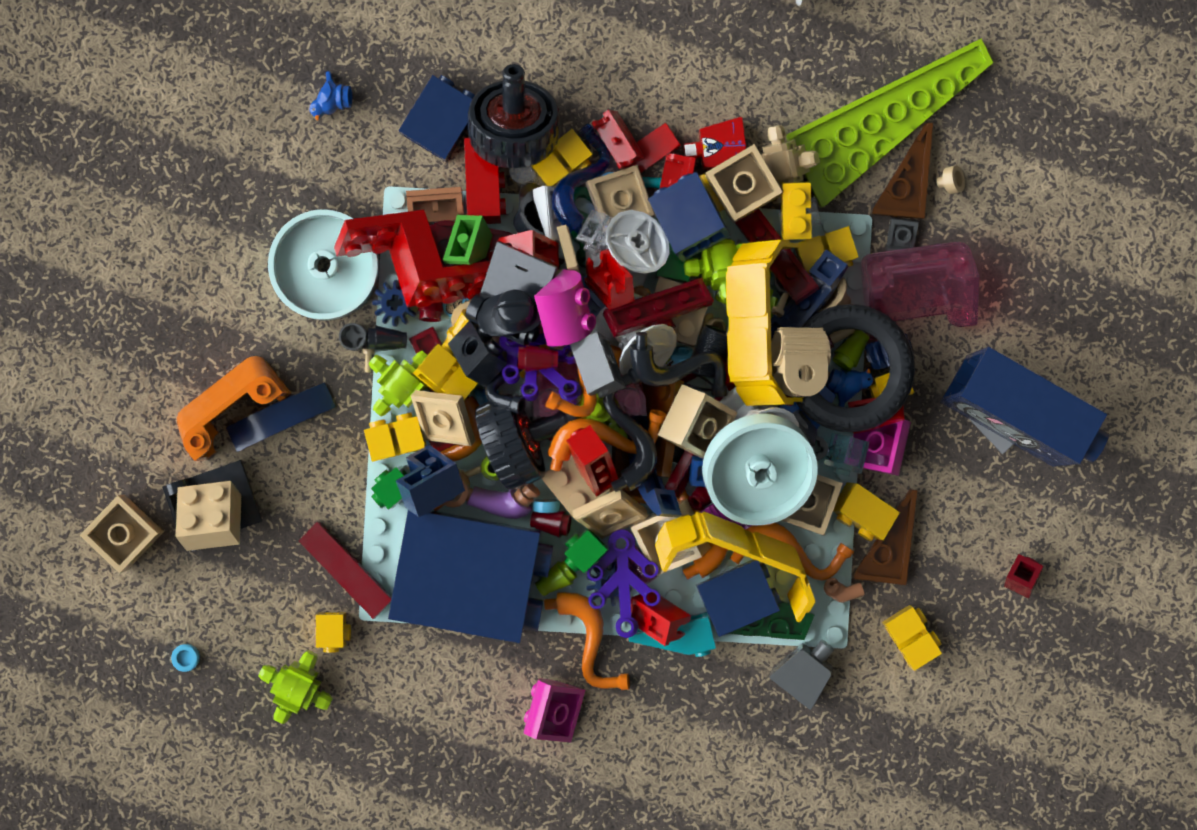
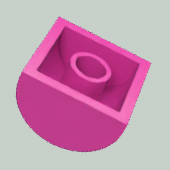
(565, 309)
(886, 447)
(553, 711)

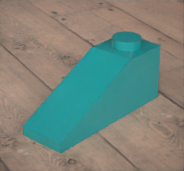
(697, 637)

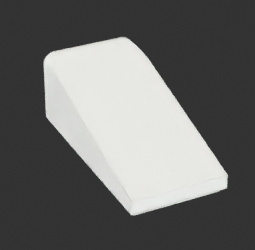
(543, 202)

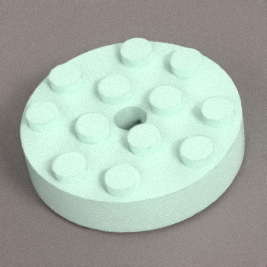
(295, 271)
(757, 444)

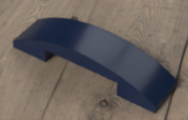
(827, 274)
(280, 416)
(660, 500)

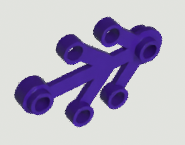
(531, 377)
(623, 578)

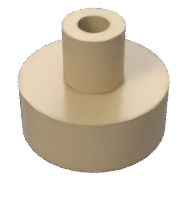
(952, 179)

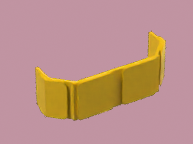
(751, 323)
(704, 527)

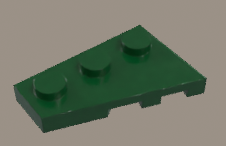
(779, 625)

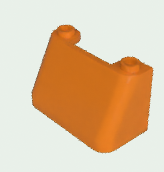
(250, 377)

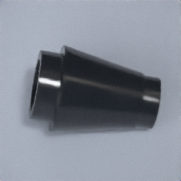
(385, 339)

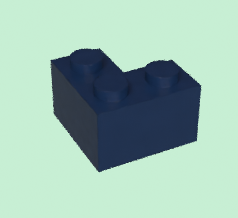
(431, 481)

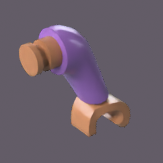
(509, 504)

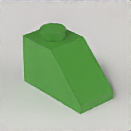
(468, 240)

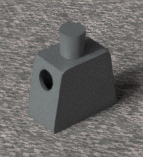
(804, 672)

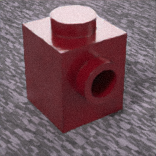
(1023, 575)

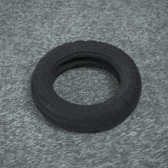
(900, 377)

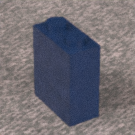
(438, 117)
(688, 216)
(739, 597)

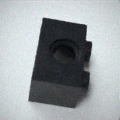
(477, 354)

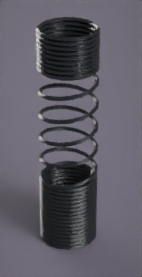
(711, 340)

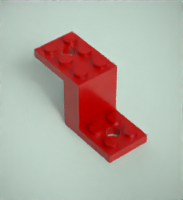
(414, 257)

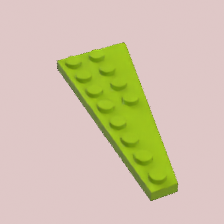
(870, 127)

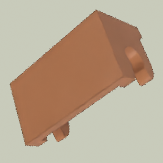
(438, 203)

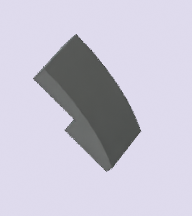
(901, 233)

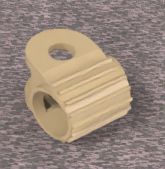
(803, 350)

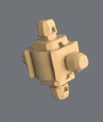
(786, 159)

